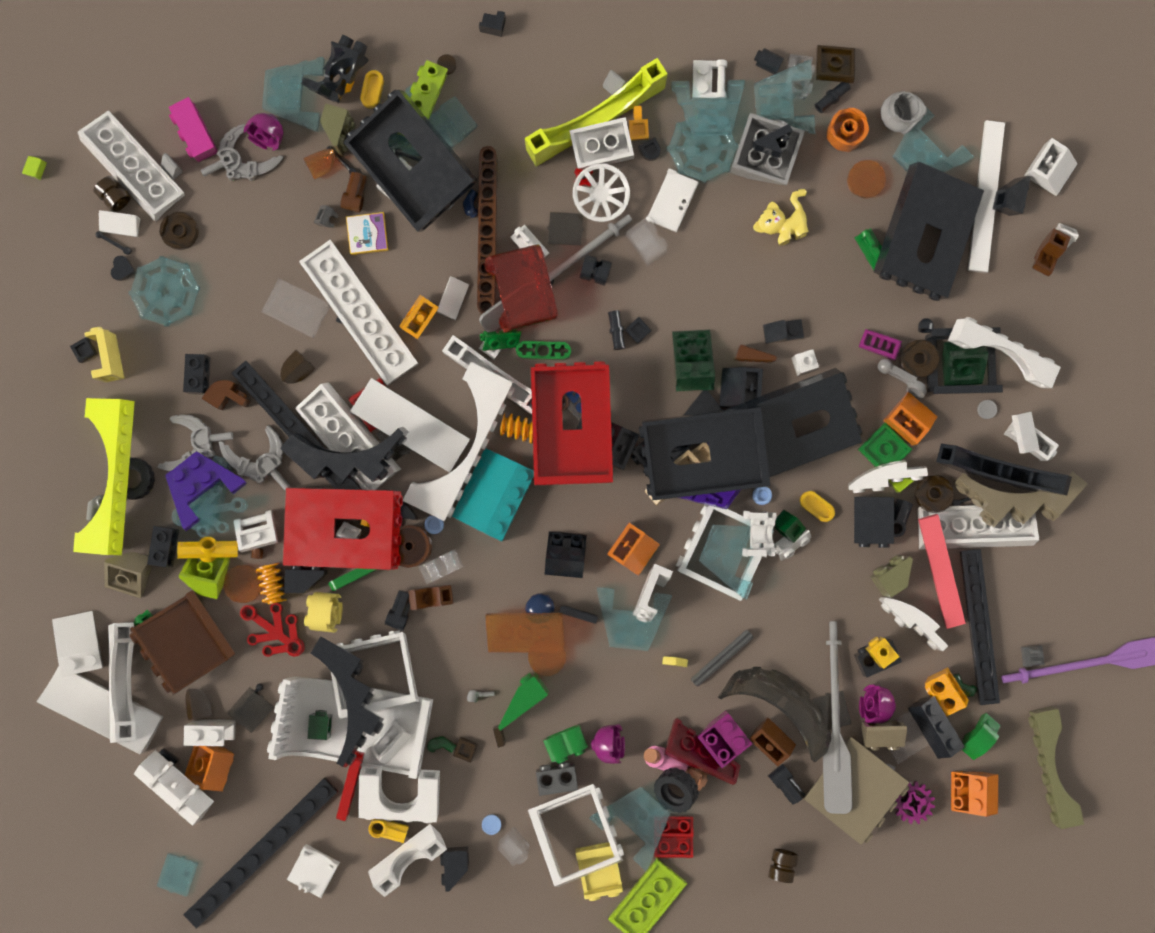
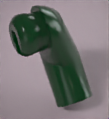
(969, 690)
(440, 742)

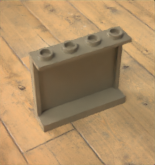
(873, 794)

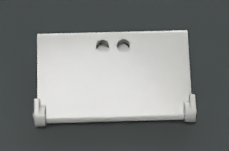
(668, 207)

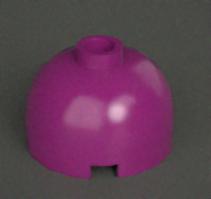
(264, 131)
(877, 704)
(608, 744)

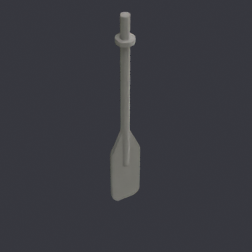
(490, 319)
(837, 760)

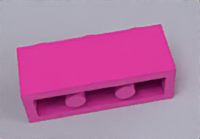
(192, 129)

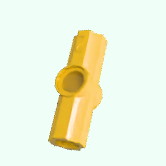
(207, 549)

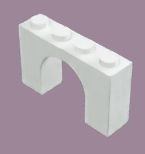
(375, 805)

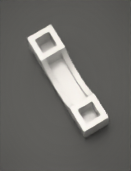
(388, 873)

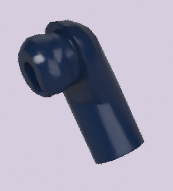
(468, 204)

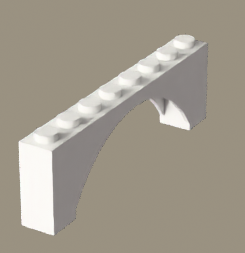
(440, 494)

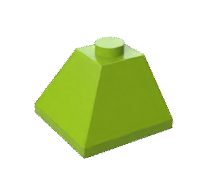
(205, 577)

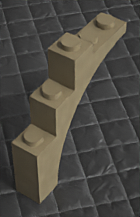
(1021, 506)

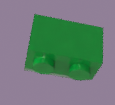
(528, 693)

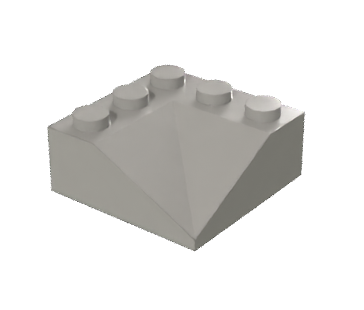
(761, 166)

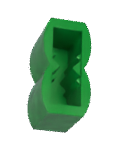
(566, 743)

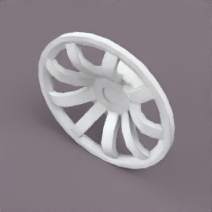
(601, 192)

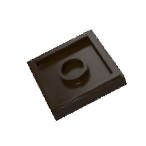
(835, 64)

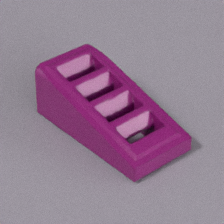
(878, 351)

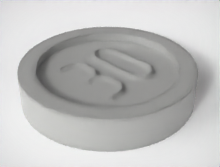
(987, 409)

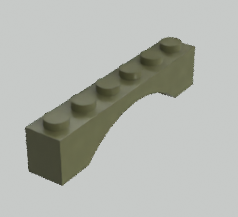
(1047, 728)

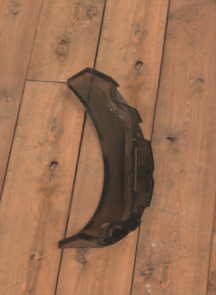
(788, 698)

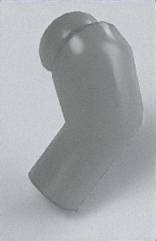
(93, 506)

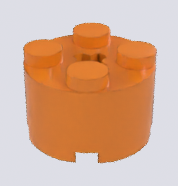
(842, 139)

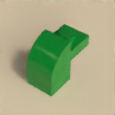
(981, 738)

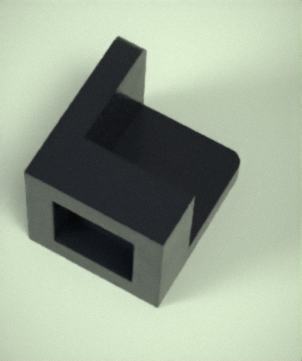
(493, 24)

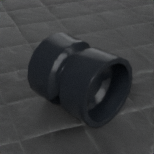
(595, 270)

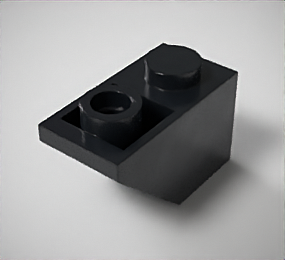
(1012, 196)
(302, 580)
(455, 865)

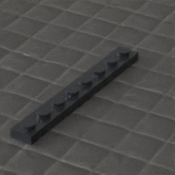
(979, 627)

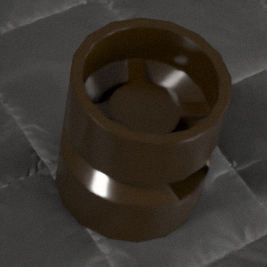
(110, 192)
(783, 865)

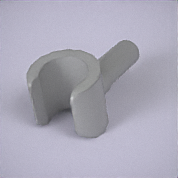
(473, 695)

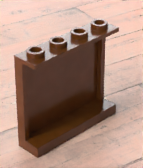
(181, 643)

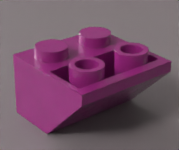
(724, 739)

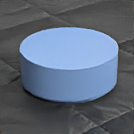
(762, 495)
(433, 525)

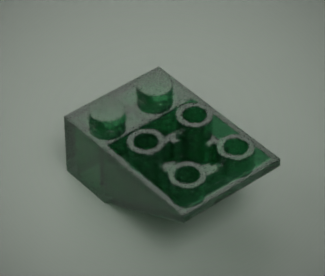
(693, 360)

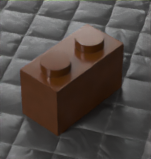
(772, 742)

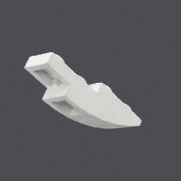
(878, 476)
(908, 616)

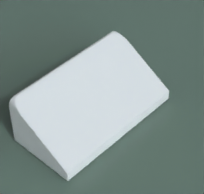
(119, 223)
(452, 298)
(1025, 432)
(390, 742)

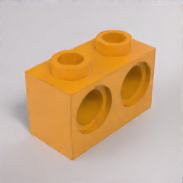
(951, 690)

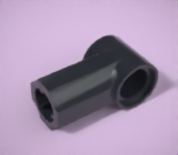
(901, 514)
(398, 615)
(784, 780)

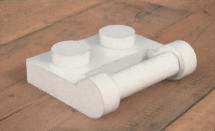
(703, 79)
(257, 536)

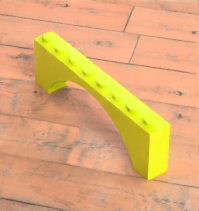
(645, 84)
(106, 529)

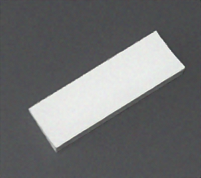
(130, 165)
(340, 429)
(426, 433)
(966, 529)
(89, 706)

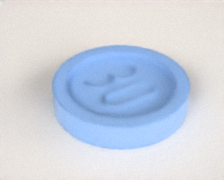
(491, 824)

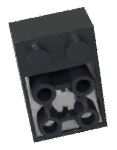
(622, 444)

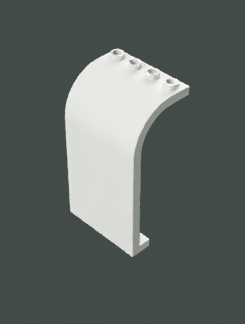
(304, 695)

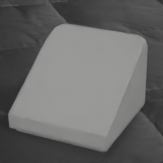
(613, 82)
(170, 166)

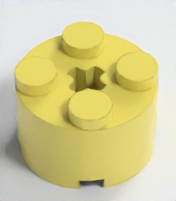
(323, 612)

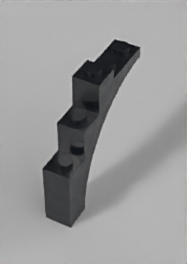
(318, 460)
(1003, 472)
(356, 694)

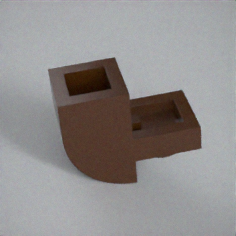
(1049, 251)
(222, 391)
(430, 597)

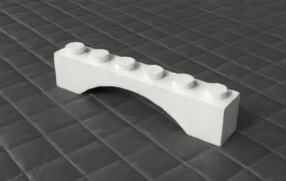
(464, 355)
(1035, 369)
(120, 698)

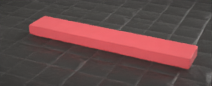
(941, 571)

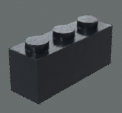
(936, 727)

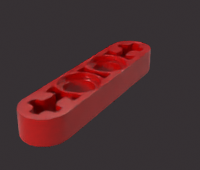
(349, 787)

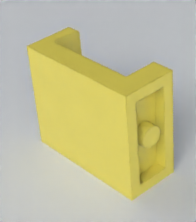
(109, 355)
(602, 882)

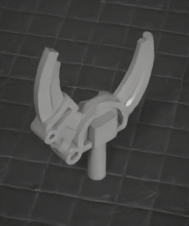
(232, 159)
(200, 439)
(264, 465)

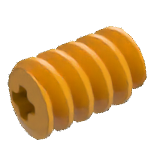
(517, 428)
(271, 583)

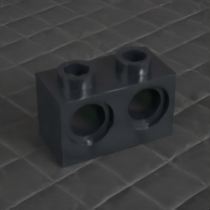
(196, 374)
(163, 546)
(873, 668)

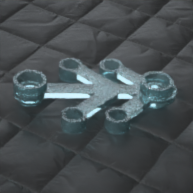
(205, 511)

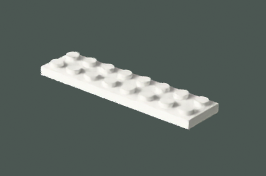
(358, 312)

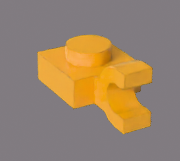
(638, 127)

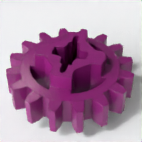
(921, 801)

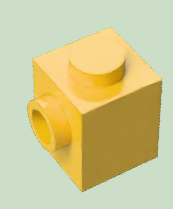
(881, 652)

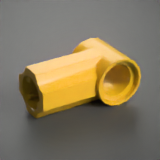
(391, 830)

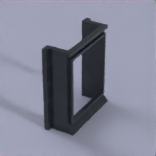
(932, 380)

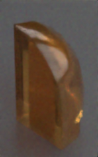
(320, 162)

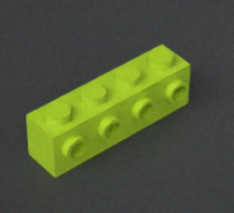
(428, 87)

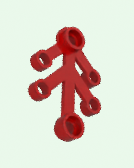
(275, 632)

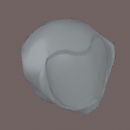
(902, 111)

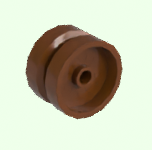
(421, 546)

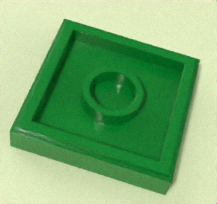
(884, 446)

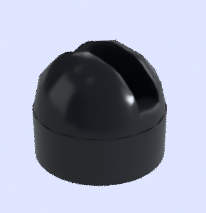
(925, 325)

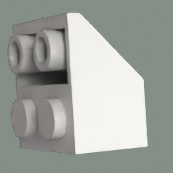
(1052, 166)

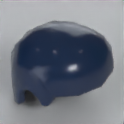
(540, 604)

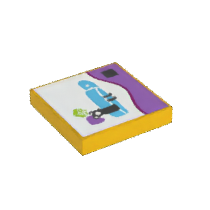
(367, 233)

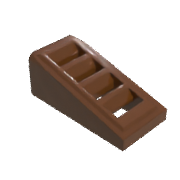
(749, 354)

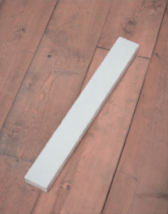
(987, 181)

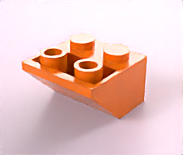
(911, 419)
(633, 549)
(974, 793)

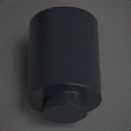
(768, 61)

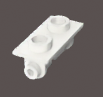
(523, 237)
(788, 548)

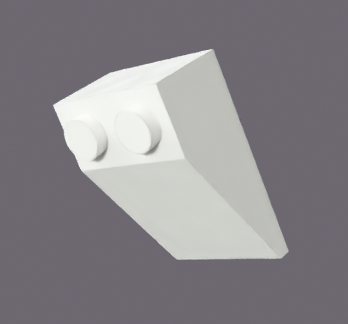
(602, 143)
(77, 644)

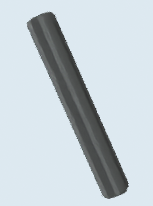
(722, 658)

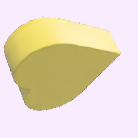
(674, 661)

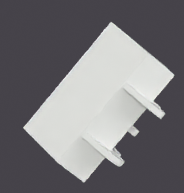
(174, 787)

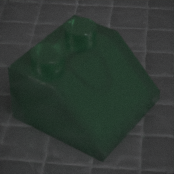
(963, 365)

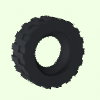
(146, 482)
(684, 782)

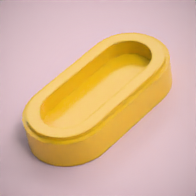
(372, 89)
(817, 506)

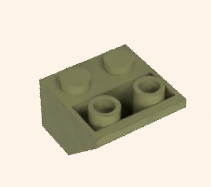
(337, 124)
(894, 576)

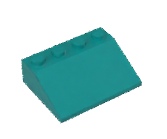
(493, 494)

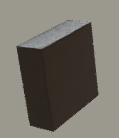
(499, 736)
(465, 749)

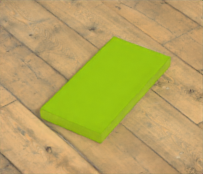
(648, 899)

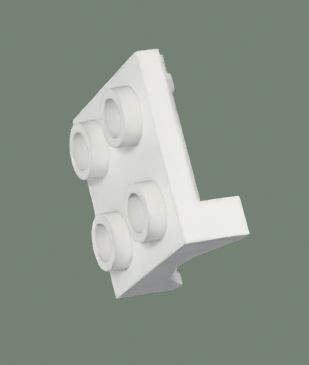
(313, 871)

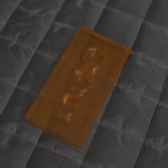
(525, 632)

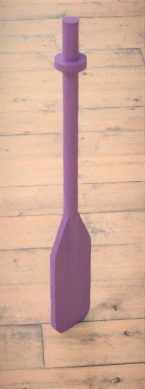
(1130, 655)

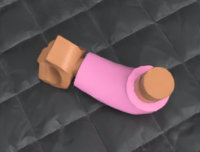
(655, 758)

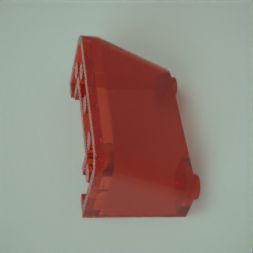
(523, 288)

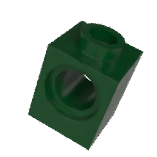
(789, 526)
(319, 725)

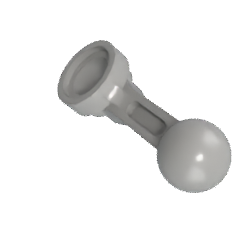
(915, 387)

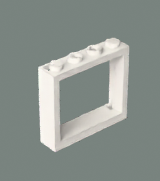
(692, 543)
(377, 640)
(545, 843)

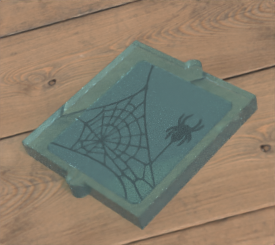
(177, 874)

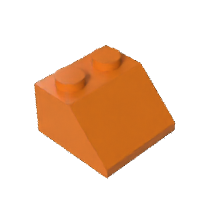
(209, 767)

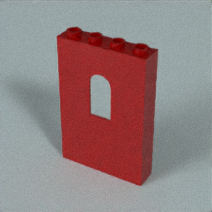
(571, 455)
(311, 528)

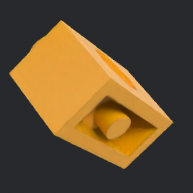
(418, 316)

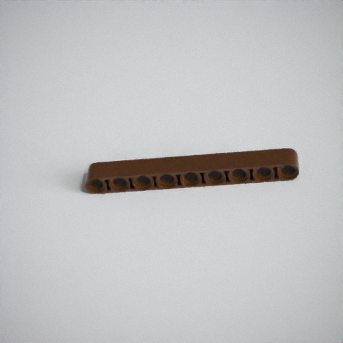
(487, 222)

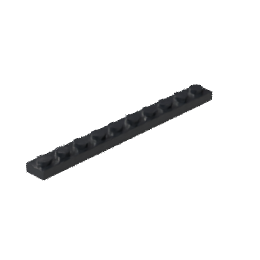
(282, 415)
(260, 852)

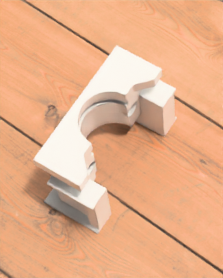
(760, 534)

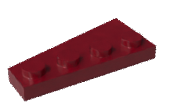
(688, 749)

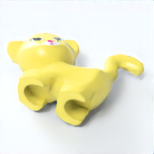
(773, 220)

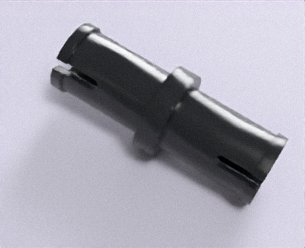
(832, 97)
(616, 330)

